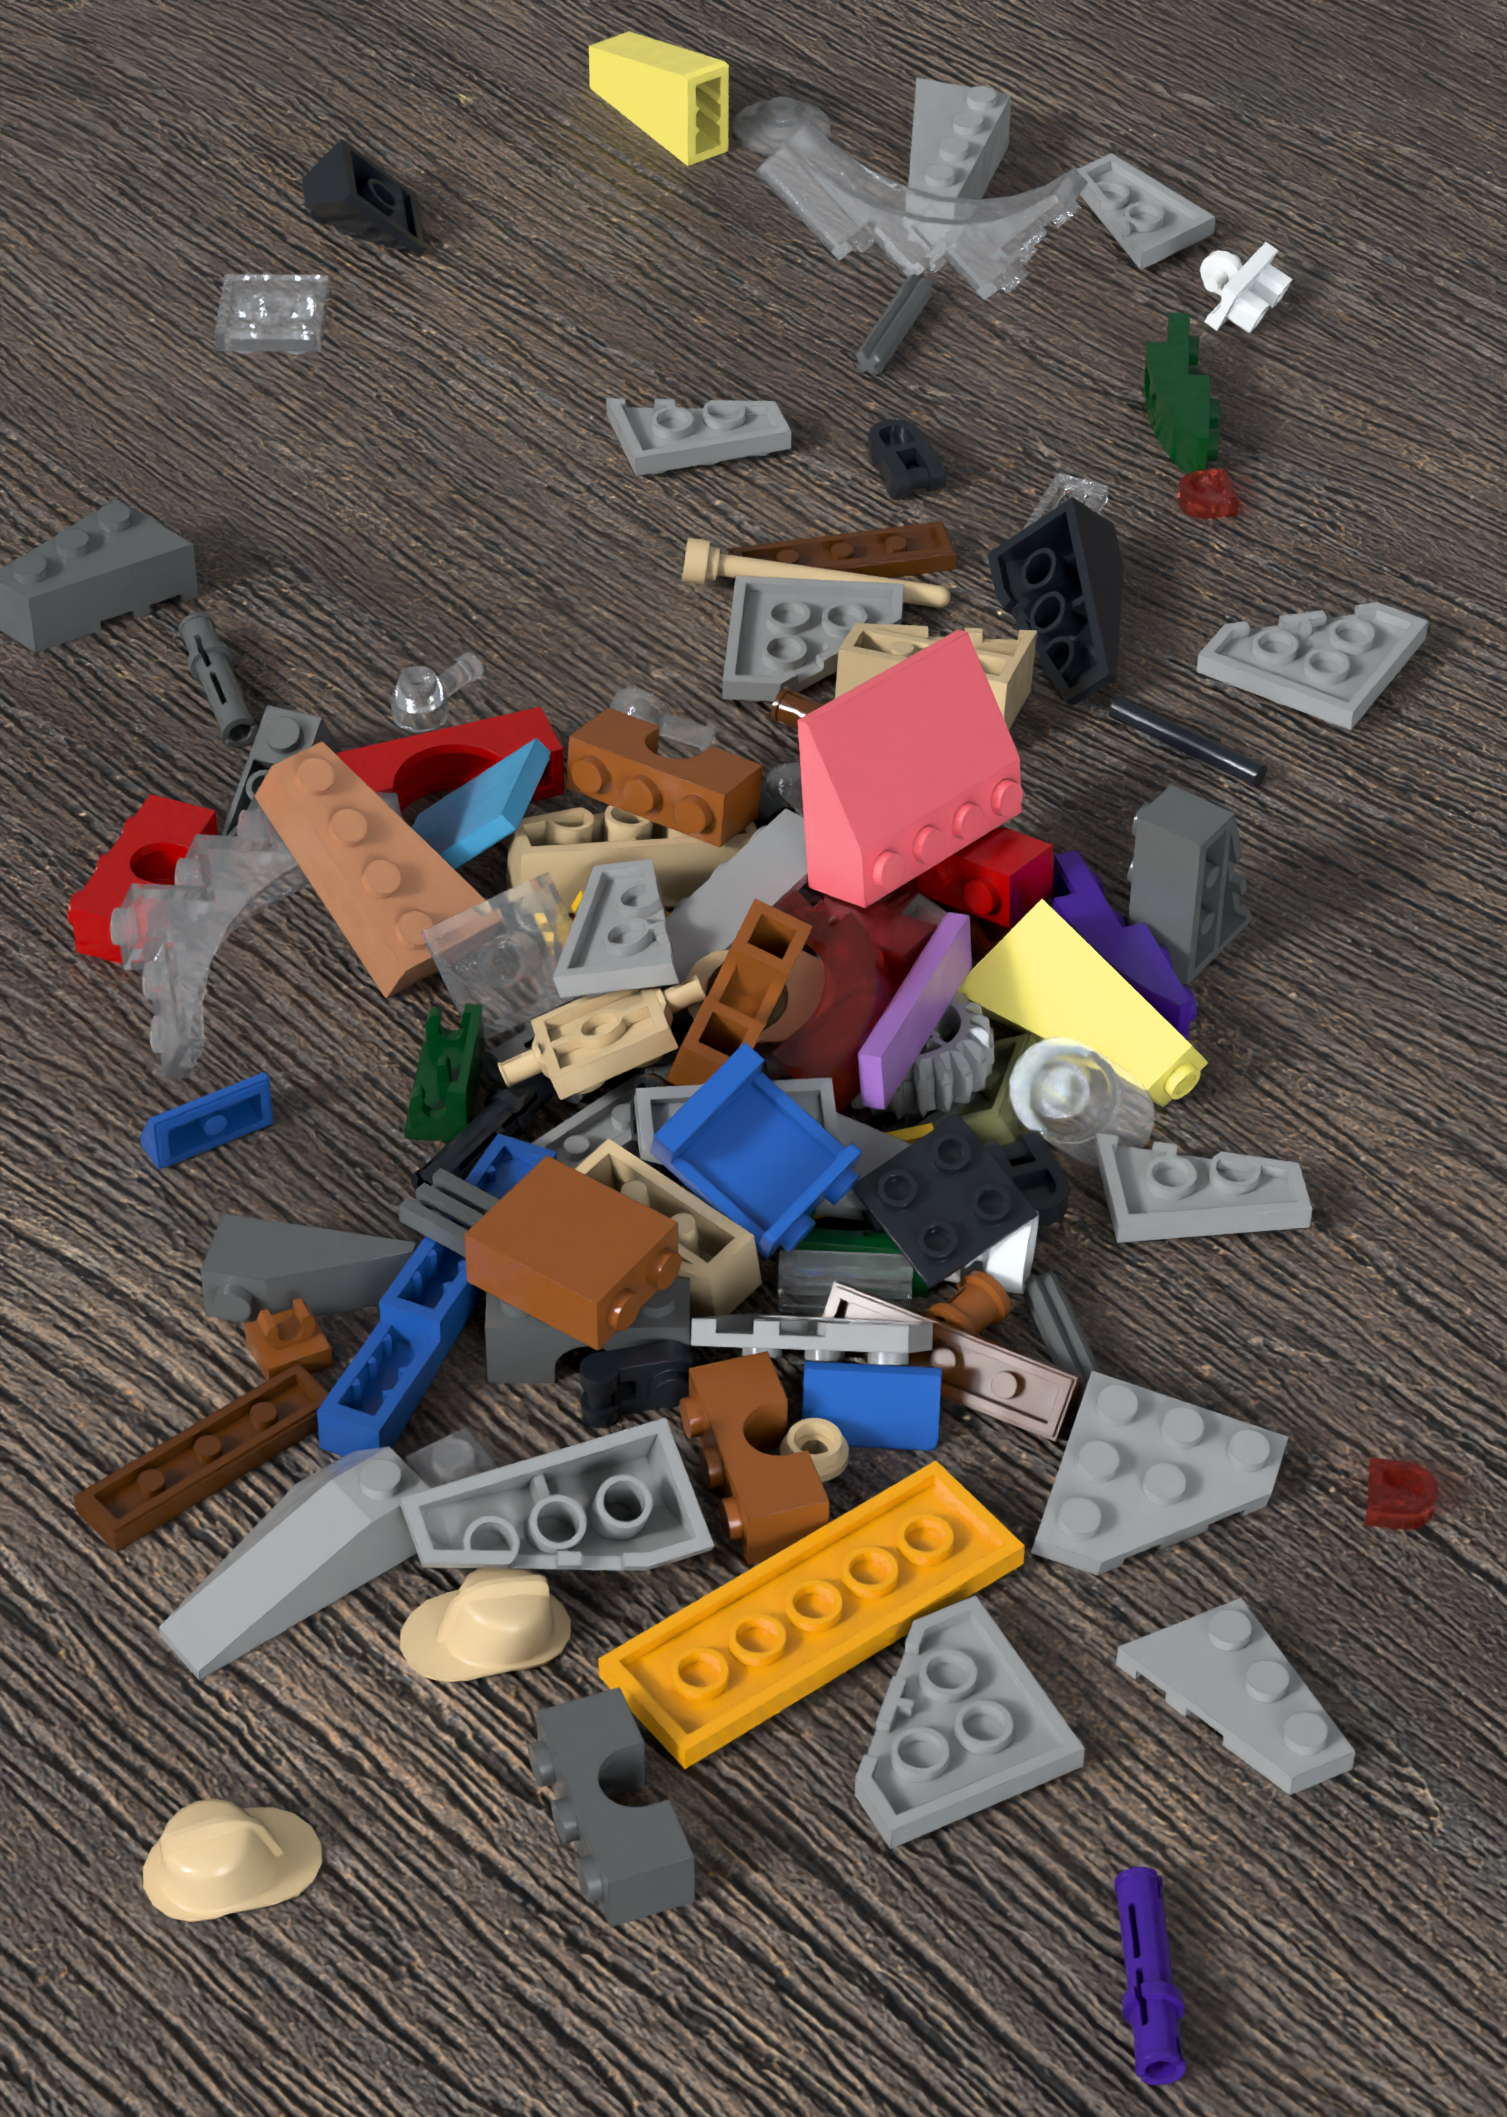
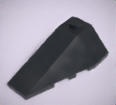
(1068, 587)

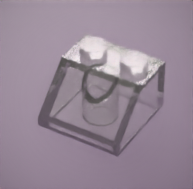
(504, 954)

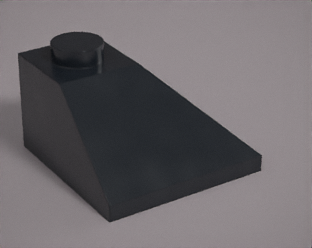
(363, 200)

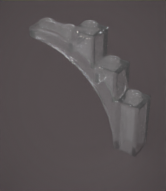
(917, 229)
(182, 926)

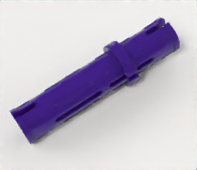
(1152, 2000)

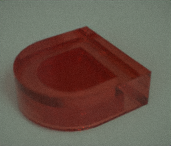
(1208, 494)
(1399, 1494)

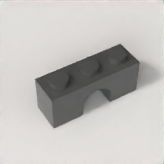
(527, 1349)
(629, 1856)

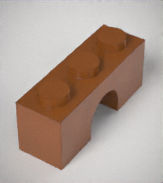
(699, 796)
(742, 993)
(737, 1414)

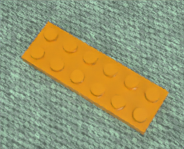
(809, 1613)

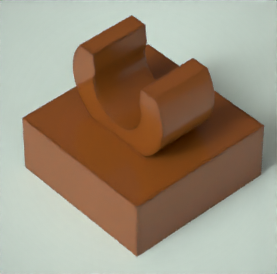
(287, 1339)

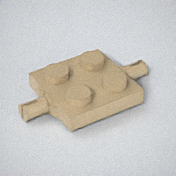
(602, 1037)

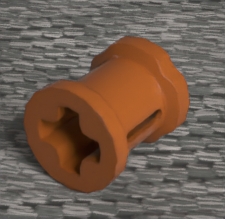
(975, 1305)

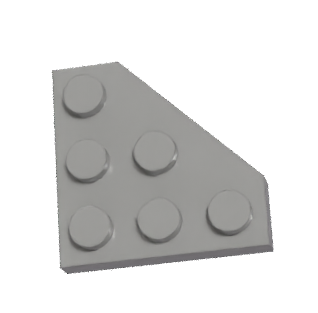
(793, 630)
(1317, 662)
(1150, 1475)
(959, 1728)

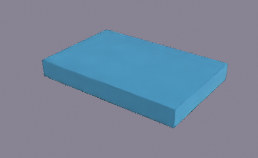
(484, 807)

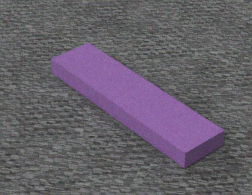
(915, 1011)

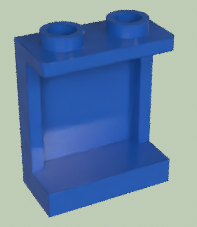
(755, 1154)

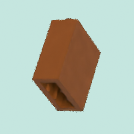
(572, 1252)

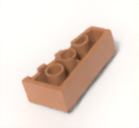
(364, 864)

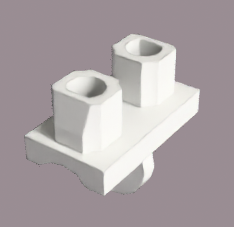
(1244, 289)

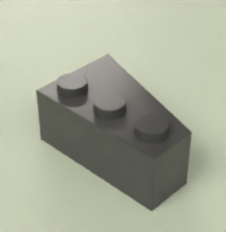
(92, 573)
(1187, 878)

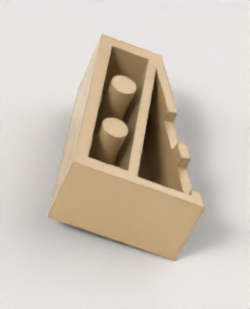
(877, 647)
(712, 1248)

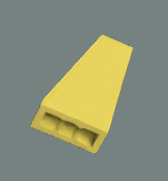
(665, 92)
(1058, 986)

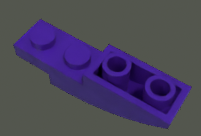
(1128, 949)

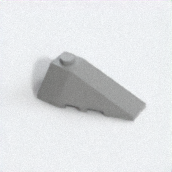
(577, 1508)
(298, 1559)

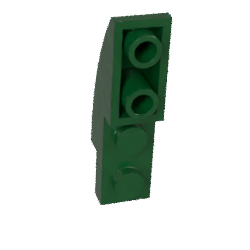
(1180, 398)

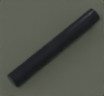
(1187, 741)

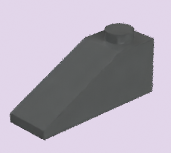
(272, 1263)

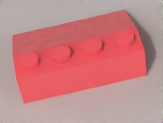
(904, 772)

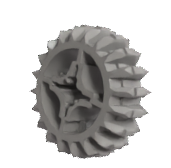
(949, 1065)

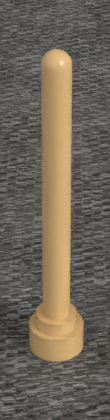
(706, 562)

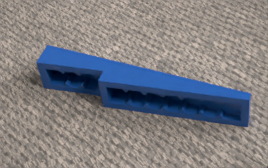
(416, 1325)

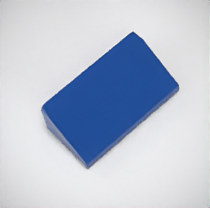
(208, 1121)
(876, 1403)

